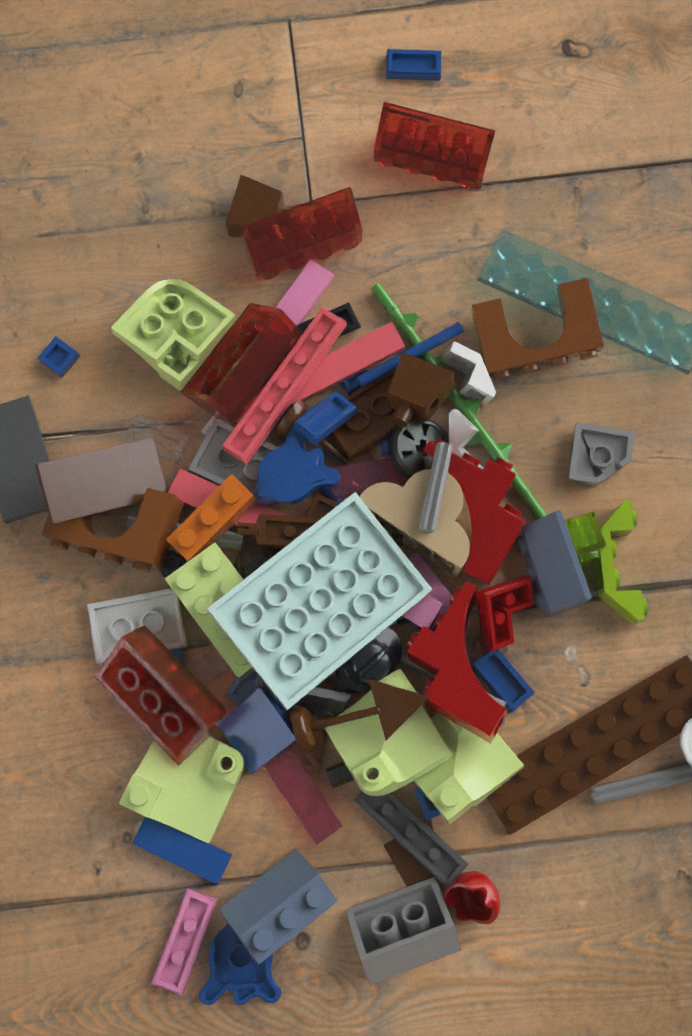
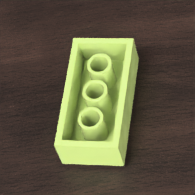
(199, 586)

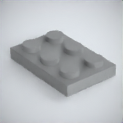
(216, 465)

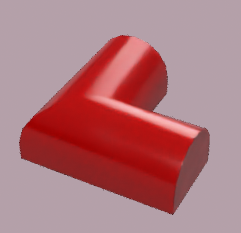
(496, 607)

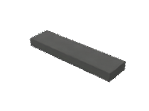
(414, 835)

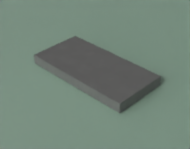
(20, 450)

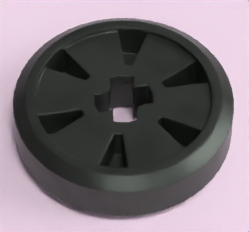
(404, 443)

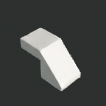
(477, 380)
(460, 432)

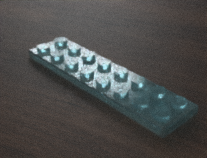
(623, 311)

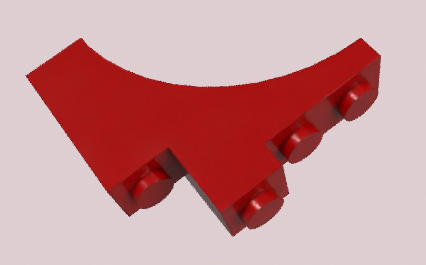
(491, 524)
(455, 687)

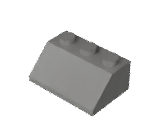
(403, 930)

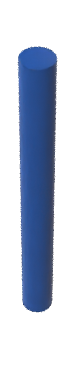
(416, 351)

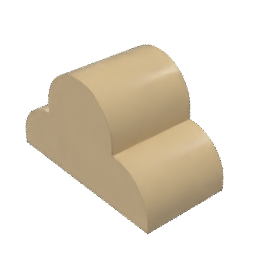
(401, 513)

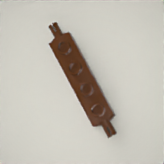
(281, 530)

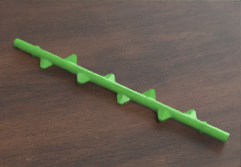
(468, 407)

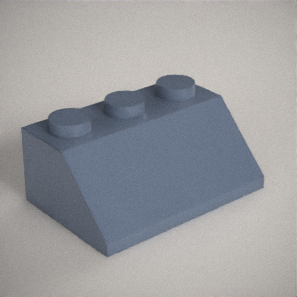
(553, 565)
(277, 906)

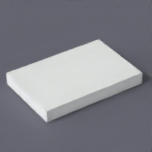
(117, 617)

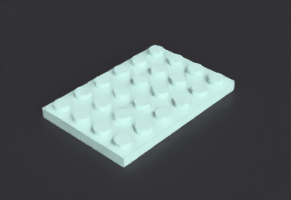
(319, 600)

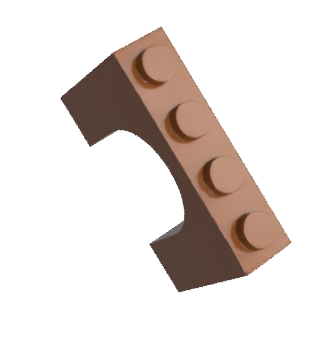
(579, 337)
(142, 544)

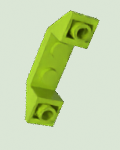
(626, 603)

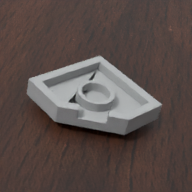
(598, 453)

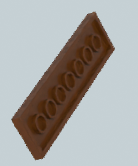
(596, 746)

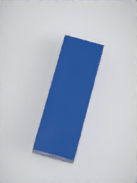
(182, 849)

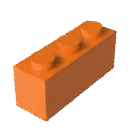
(212, 518)

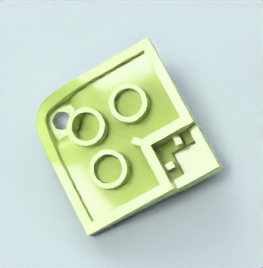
(174, 328)
(399, 760)
(470, 774)
(185, 795)

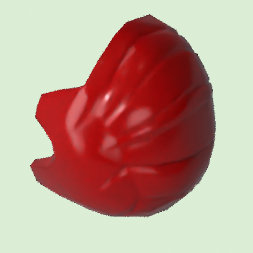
(473, 897)

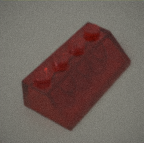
(433, 145)
(302, 234)
(242, 361)
(160, 694)

